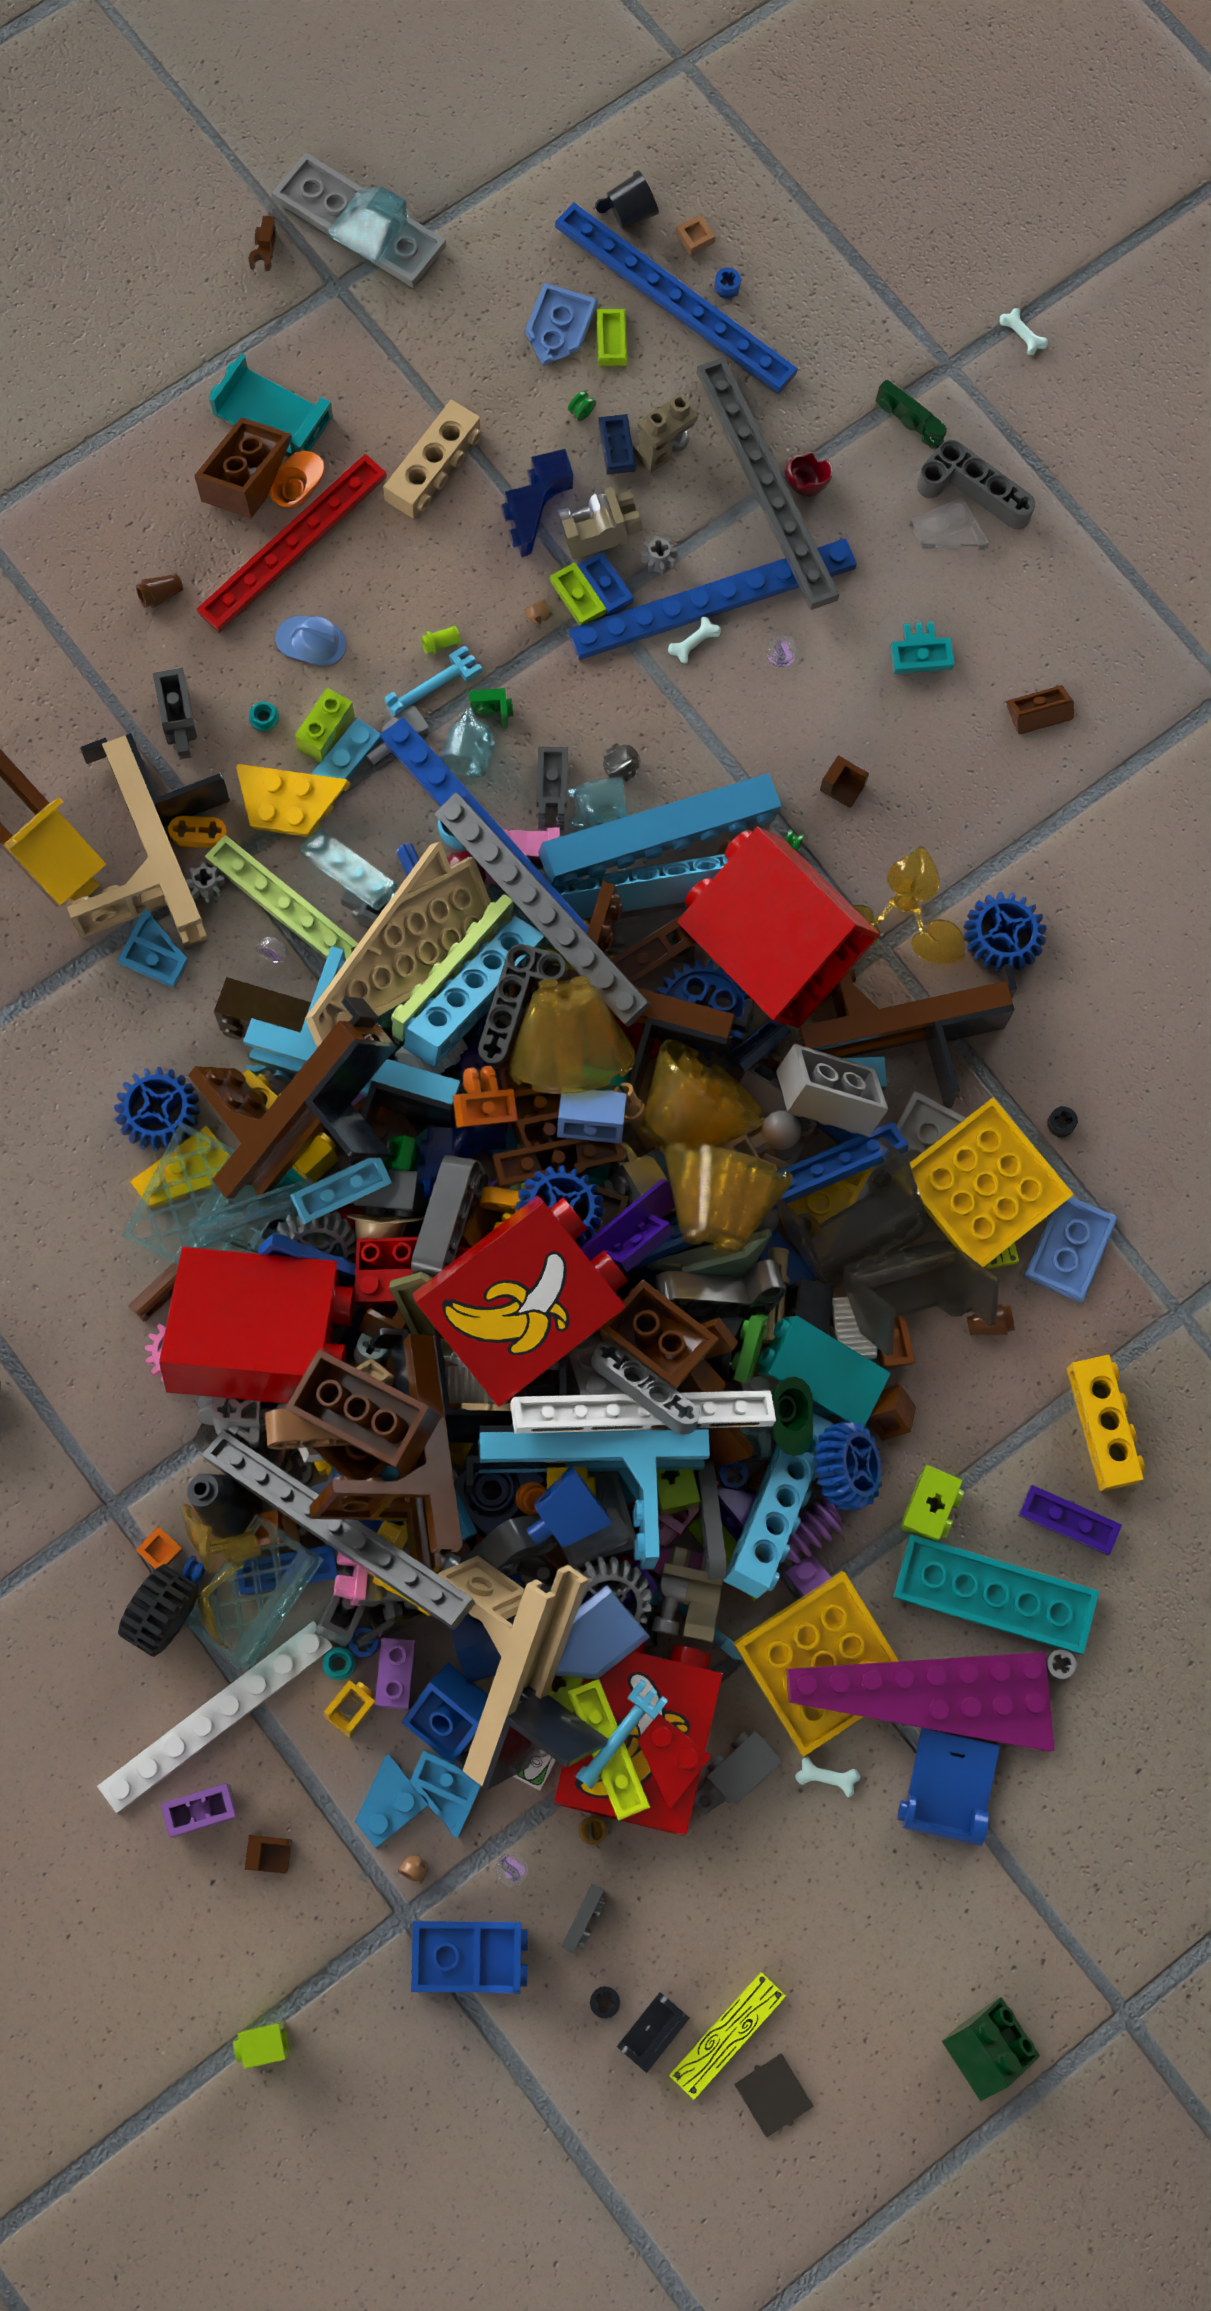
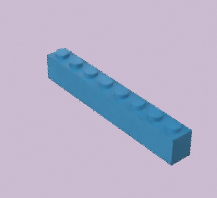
(659, 830)

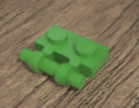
(753, 1334)

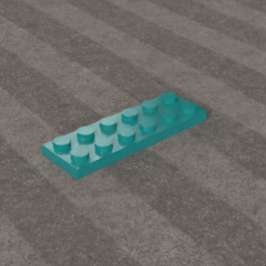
(996, 1594)

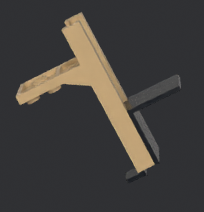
(160, 874)
(518, 1705)

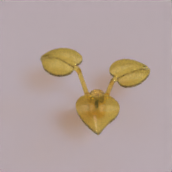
(914, 880)
(234, 1549)

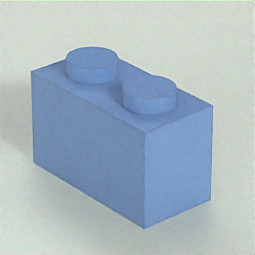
(592, 1116)

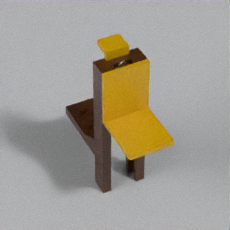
(48, 844)

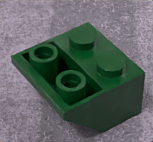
(991, 2049)

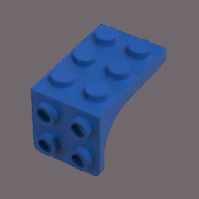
(468, 1957)

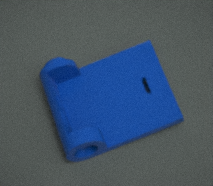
(950, 1792)

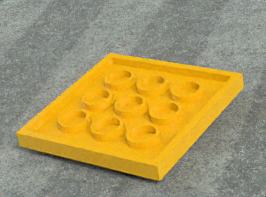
(986, 1183)
(815, 1631)

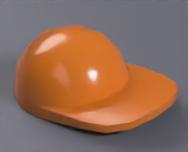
(297, 479)

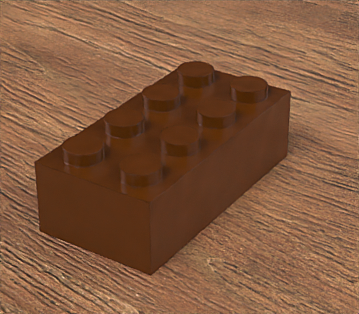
(363, 1412)

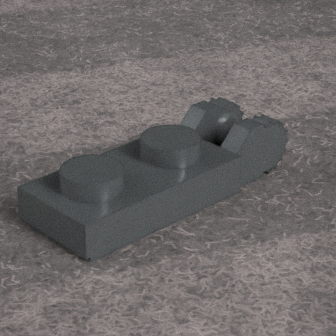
(552, 783)

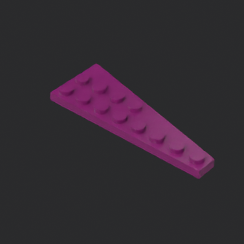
(967, 1696)

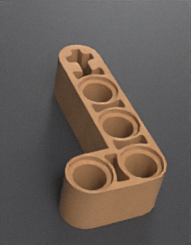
(290, 1432)

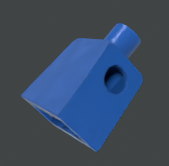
(568, 1511)

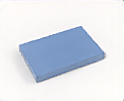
(1071, 1248)

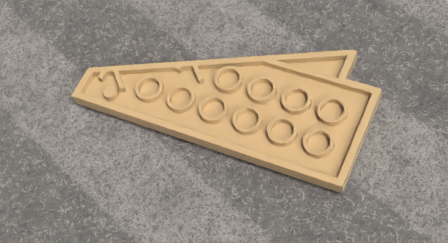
(406, 939)

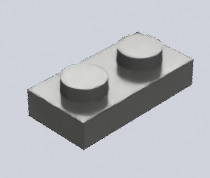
(591, 1906)

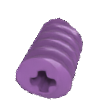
(812, 1528)

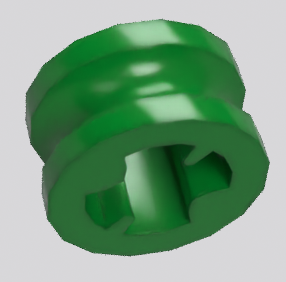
(581, 405)
(793, 840)

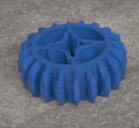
(997, 911)
(166, 1101)
(580, 1193)
(848, 1466)

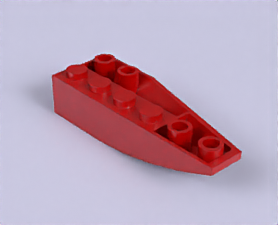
(379, 1263)

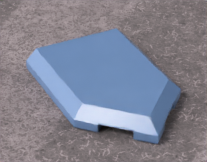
(559, 322)
(600, 1637)

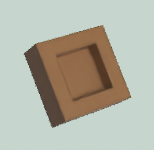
(695, 234)

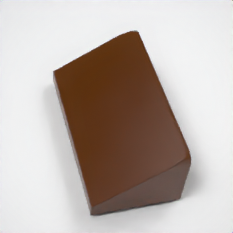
(1041, 709)
(155, 1294)

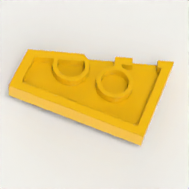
(174, 1171)

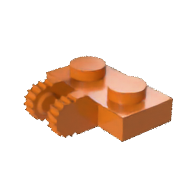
(484, 1107)

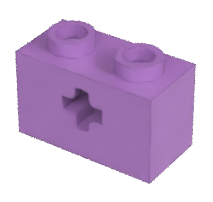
(395, 1674)
(199, 1810)

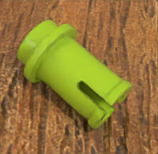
(441, 639)

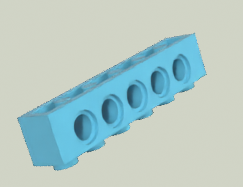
(468, 995)
(744, 1568)

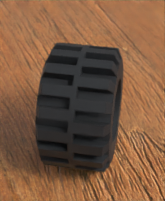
(158, 1610)

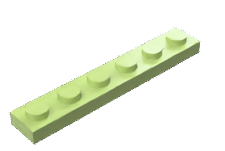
(278, 898)
(459, 953)

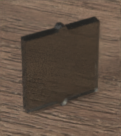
(773, 2095)

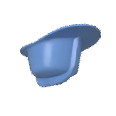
(311, 640)

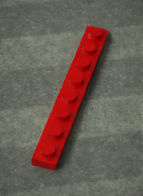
(291, 543)

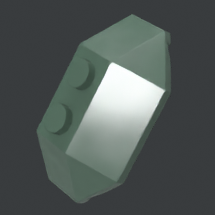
(711, 1261)

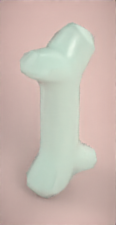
(1033, 341)
(683, 648)
(812, 1773)

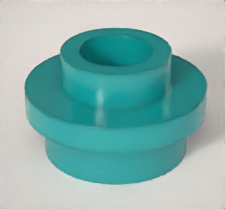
(263, 708)
(331, 1656)

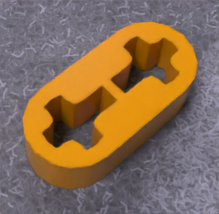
(196, 826)
(500, 1199)

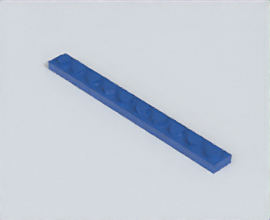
(676, 298)
(699, 602)
(442, 784)
(810, 1176)

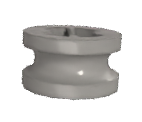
(1058, 1674)

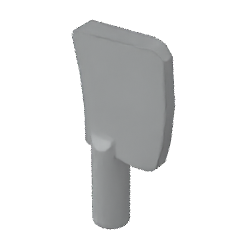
(413, 717)

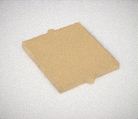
(487, 1407)

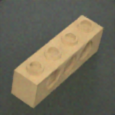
(451, 422)

